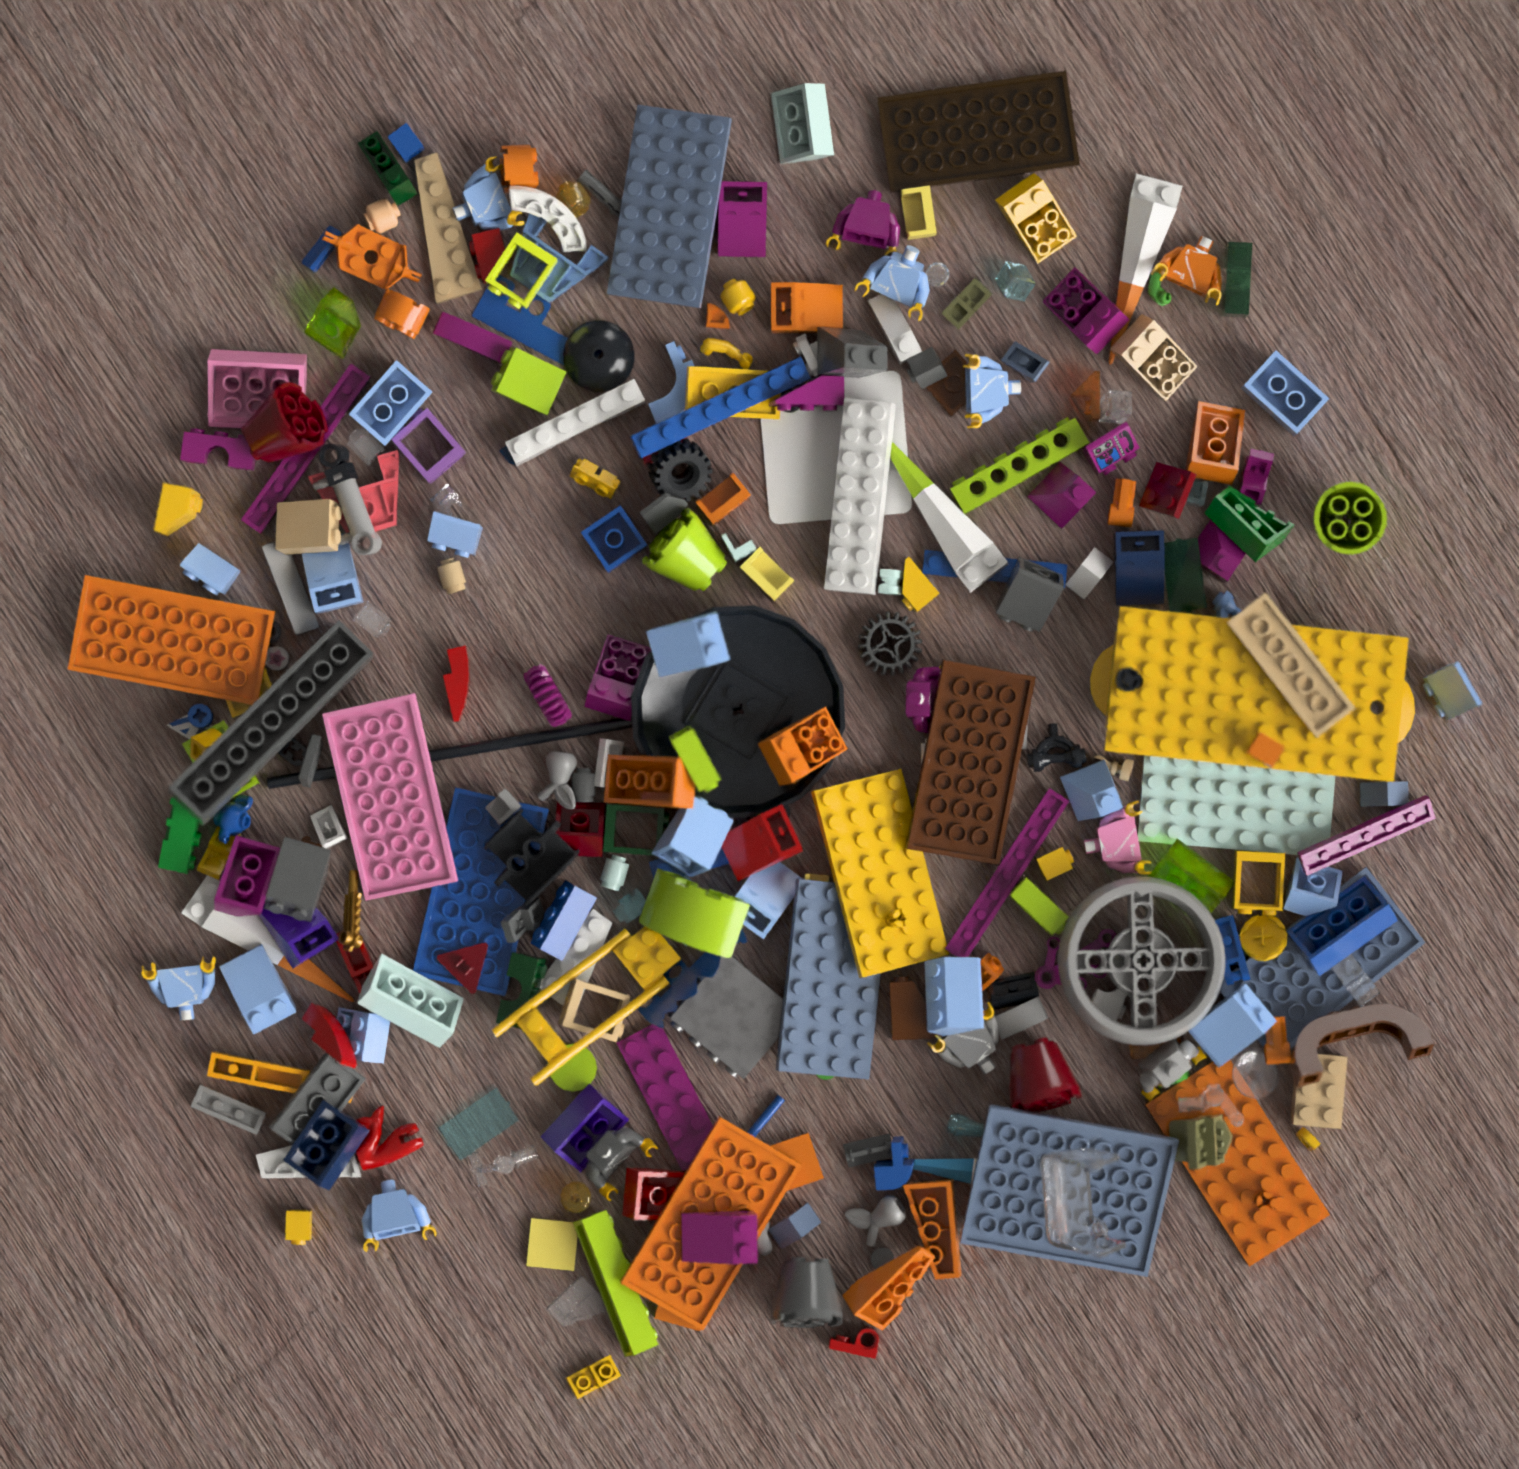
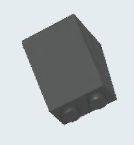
(849, 353)
(1029, 595)
(298, 879)

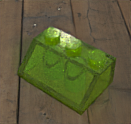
(1193, 873)

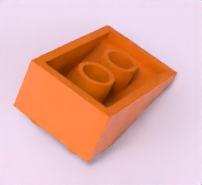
(1216, 442)

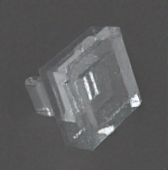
(445, 498)

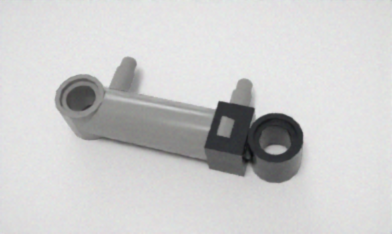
(343, 478)

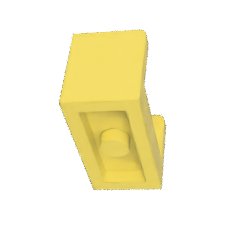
(918, 212)
(766, 574)

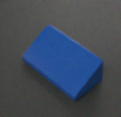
(320, 251)

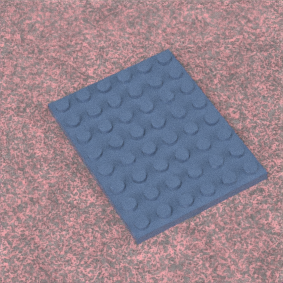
(1007, 1188)

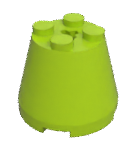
(1363, 510)
(686, 553)

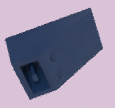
(1139, 567)

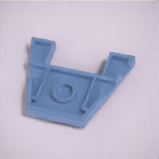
(565, 273)

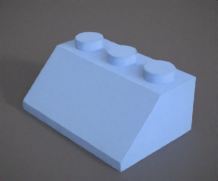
(390, 403)
(953, 995)

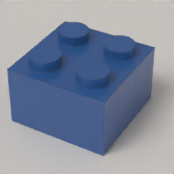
(614, 539)

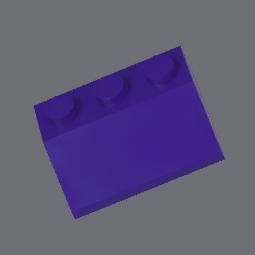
(583, 1126)

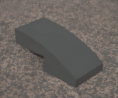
(522, 920)

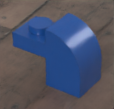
(895, 1172)

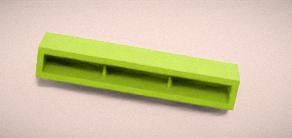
(608, 1267)

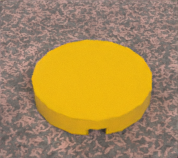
(1263, 937)

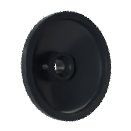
(595, 373)

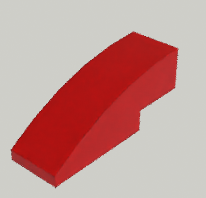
(458, 681)
(358, 963)
(330, 1035)

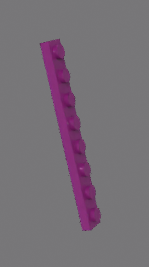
(293, 468)
(1007, 874)

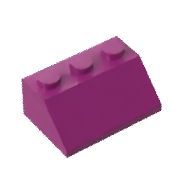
(246, 878)

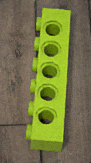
(1074, 438)

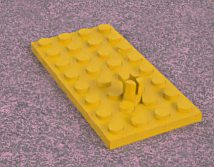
(878, 880)

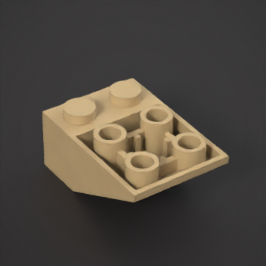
(1153, 357)

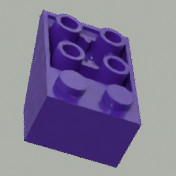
(299, 938)

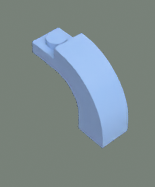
(675, 400)

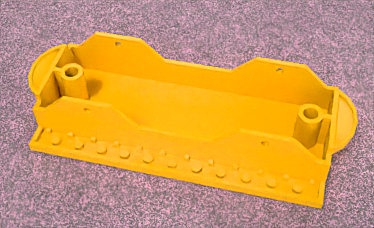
(1210, 697)

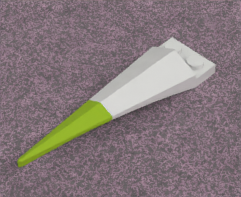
(963, 543)

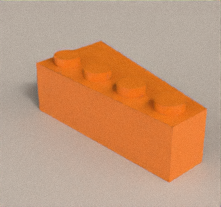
(936, 1221)

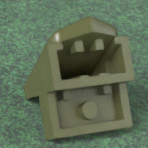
(1201, 1140)

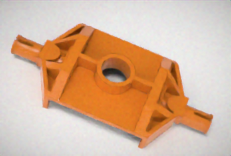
(390, 262)

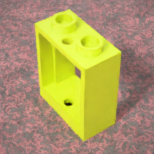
(535, 251)

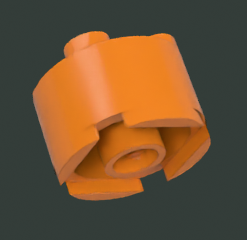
(518, 166)
(401, 313)

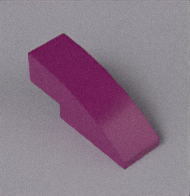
(471, 337)

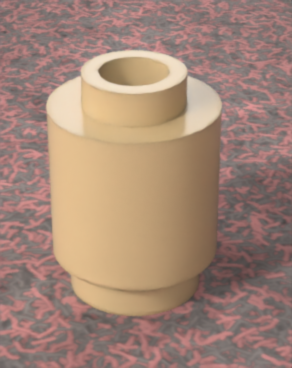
(451, 576)

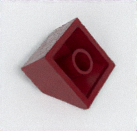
(582, 827)

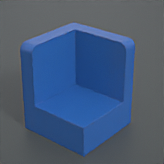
(406, 142)

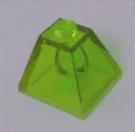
(334, 323)

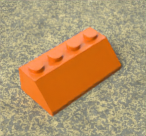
(648, 782)

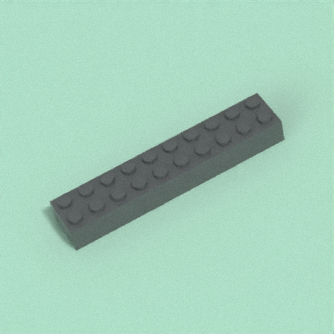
(270, 723)

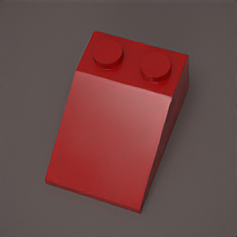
(648, 1191)

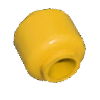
(737, 297)

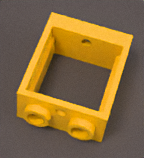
(1267, 909)

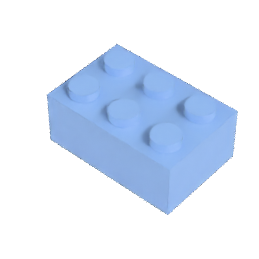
(1285, 393)

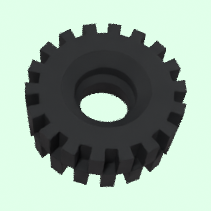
(689, 481)

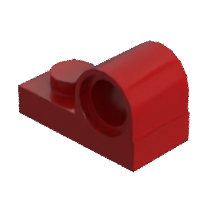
(843, 1343)

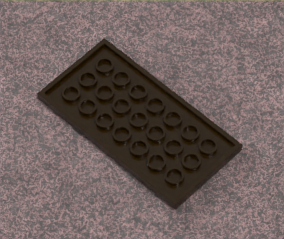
(978, 131)

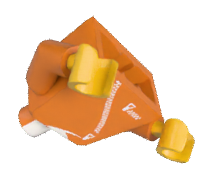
(1193, 269)

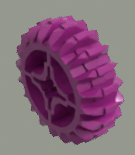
(547, 695)

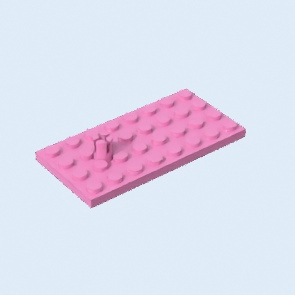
(390, 797)

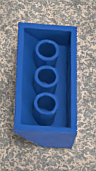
(1339, 931)

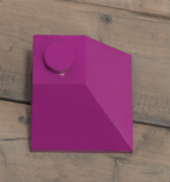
(1061, 494)
(1218, 552)

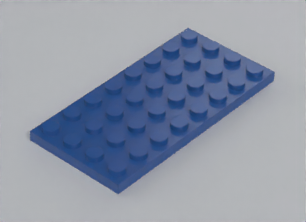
(474, 906)

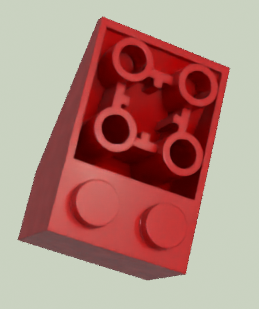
(761, 843)

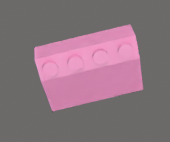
(245, 379)

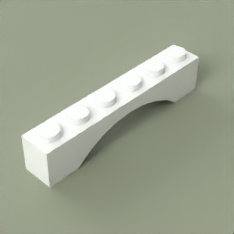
(575, 421)

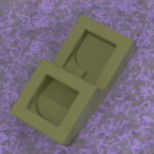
(967, 303)

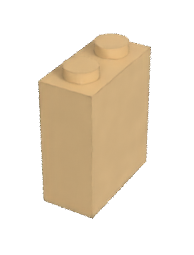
(308, 526)

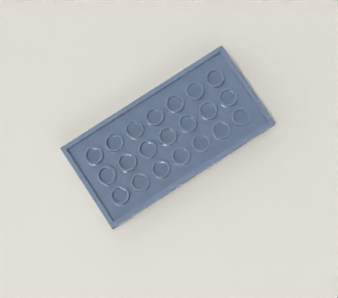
(669, 206)
(1296, 991)
(825, 1004)

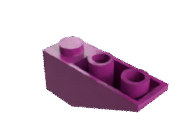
(818, 392)

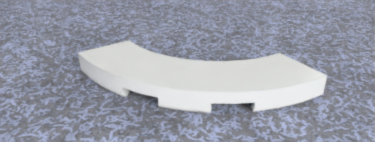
(554, 212)

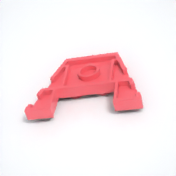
(379, 497)

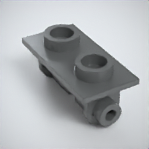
(868, 1150)

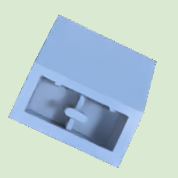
(210, 568)
(366, 1033)

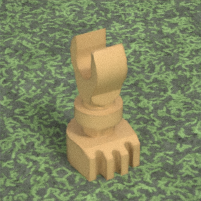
(1115, 768)

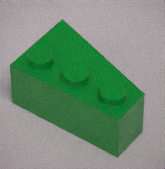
(1247, 524)

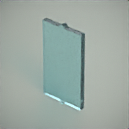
(478, 1123)

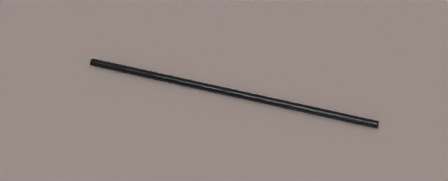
(485, 746)

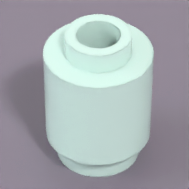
(614, 872)

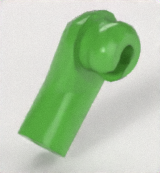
(1156, 292)

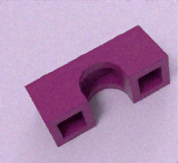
(198, 445)

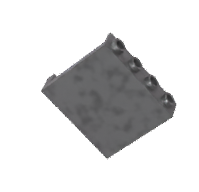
(731, 1017)

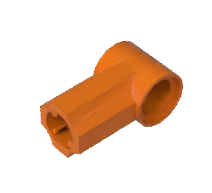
(1121, 509)
(1276, 1046)

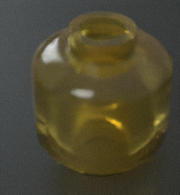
(574, 197)
(584, 1195)

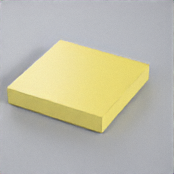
(552, 1244)

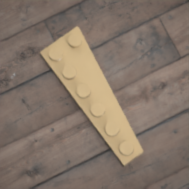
(447, 248)

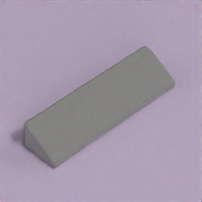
(291, 590)

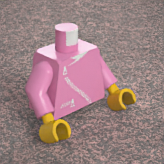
(1119, 841)

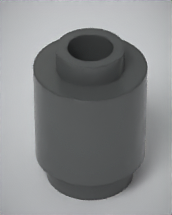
(583, 785)

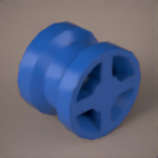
(203, 718)

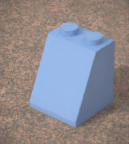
(693, 838)
(1232, 1025)

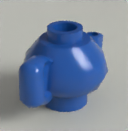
(233, 817)

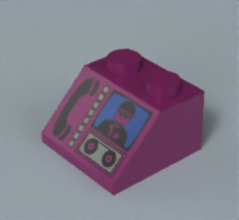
(1111, 449)

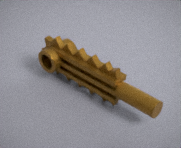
(351, 917)

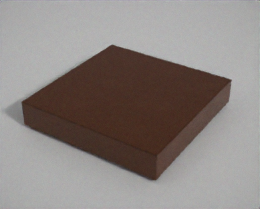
(951, 390)

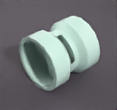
(890, 582)

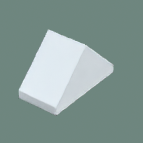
(1089, 573)
(328, 827)

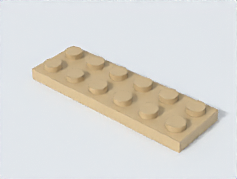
(1290, 665)

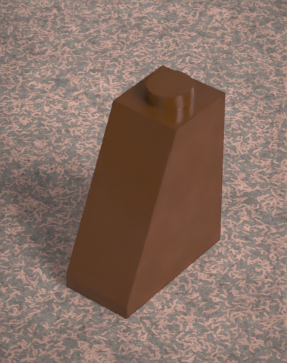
(907, 1011)

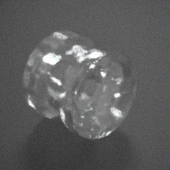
(938, 278)

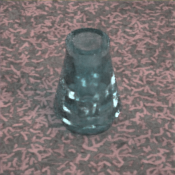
(963, 1126)

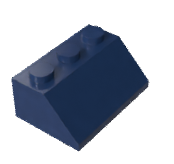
(326, 1145)

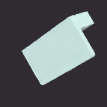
(740, 552)

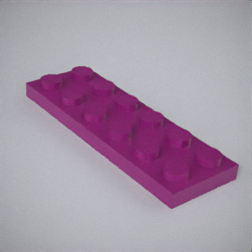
(667, 1091)

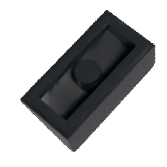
(1013, 990)

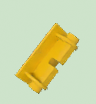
(603, 484)

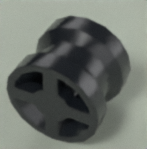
(1131, 679)

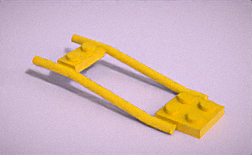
(645, 957)

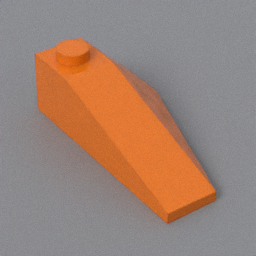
(881, 1292)

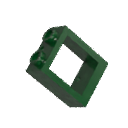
(610, 825)

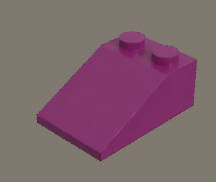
(719, 1237)

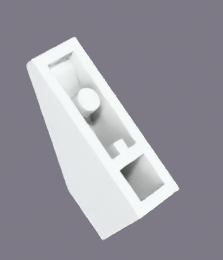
(895, 327)

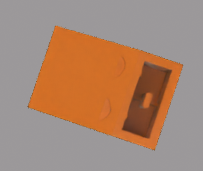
(805, 306)
(802, 747)

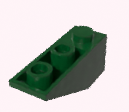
(387, 168)

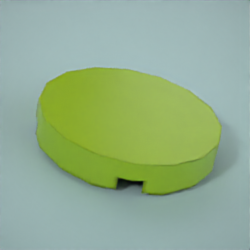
(576, 1072)

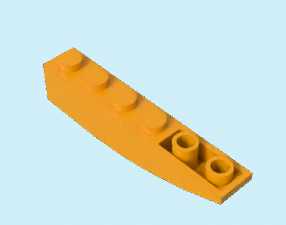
(256, 1072)

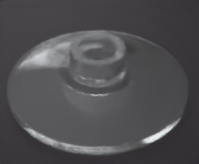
(1265, 1075)

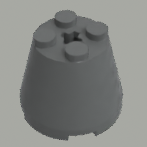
(806, 1295)

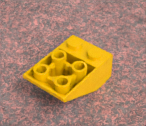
(1036, 217)

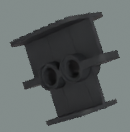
(540, 865)

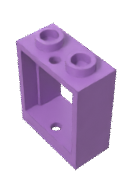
(443, 464)

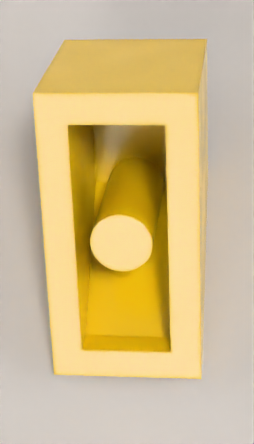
(916, 587)

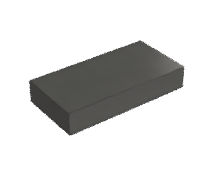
(310, 760)

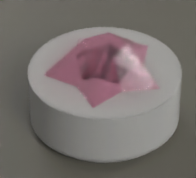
(277, 658)

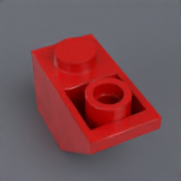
(488, 248)

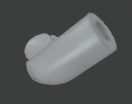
(764, 1244)

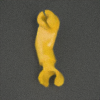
(724, 346)

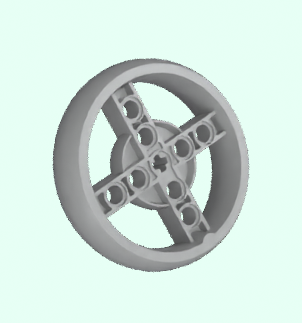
(1208, 959)

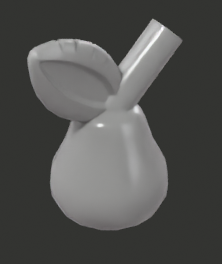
(560, 767)
(887, 1213)

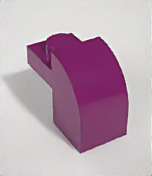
(1256, 474)

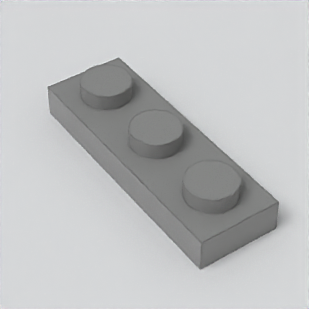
(228, 1109)

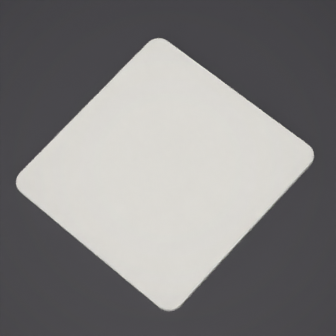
(804, 452)

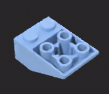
(332, 579)
(768, 897)

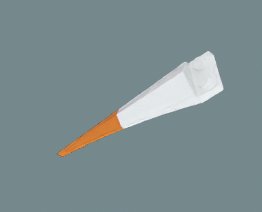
(1148, 220)
(249, 933)

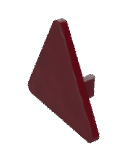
(465, 964)

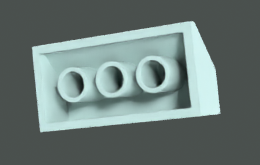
(411, 1001)

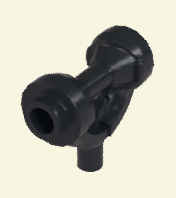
(1040, 758)

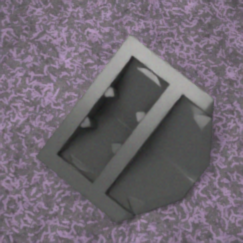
(663, 511)

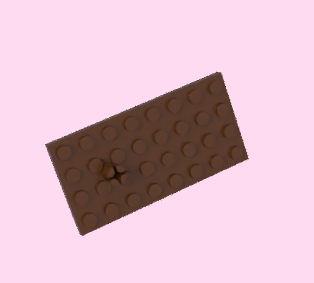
(970, 762)

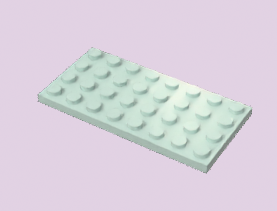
(1233, 806)

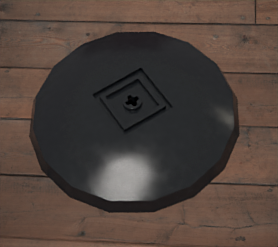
(776, 677)

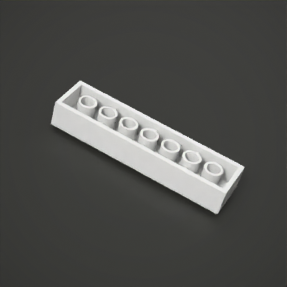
(859, 496)

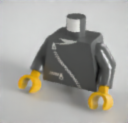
(611, 1153)

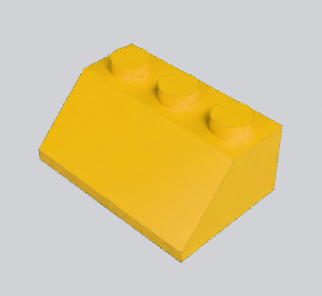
(176, 508)

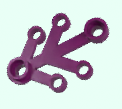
(1054, 971)

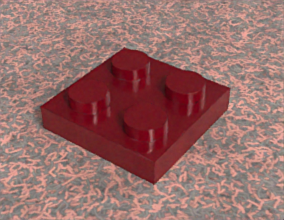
(1167, 490)

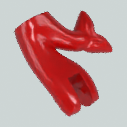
(392, 1149)

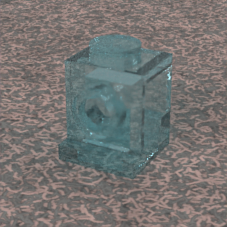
(630, 906)

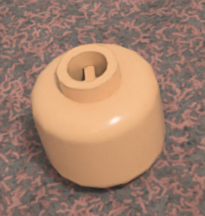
(381, 215)

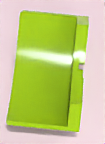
(692, 915)

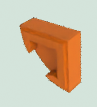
(716, 318)

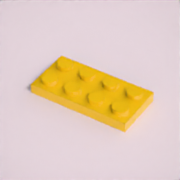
(708, 382)

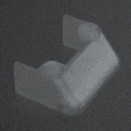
(1069, 1202)

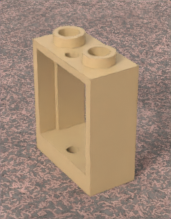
(572, 1002)

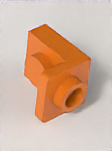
(990, 970)

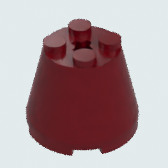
(285, 425)
(1041, 1077)

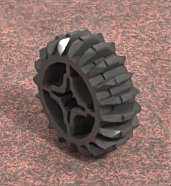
(909, 635)

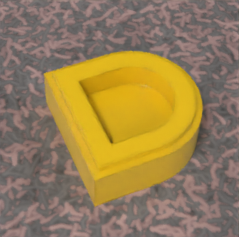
(1307, 1139)

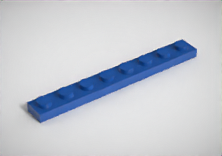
(720, 407)

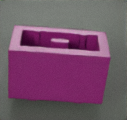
(742, 219)
(1085, 310)
(616, 677)

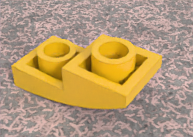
(593, 1376)

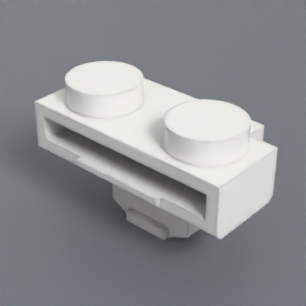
(810, 353)

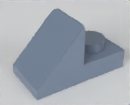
(1025, 362)

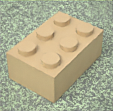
(1323, 1101)

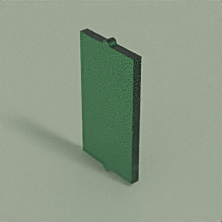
(1184, 575)

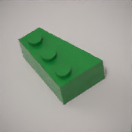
(180, 840)

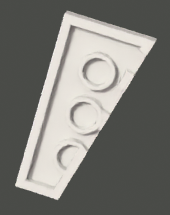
(588, 940)
(272, 1165)

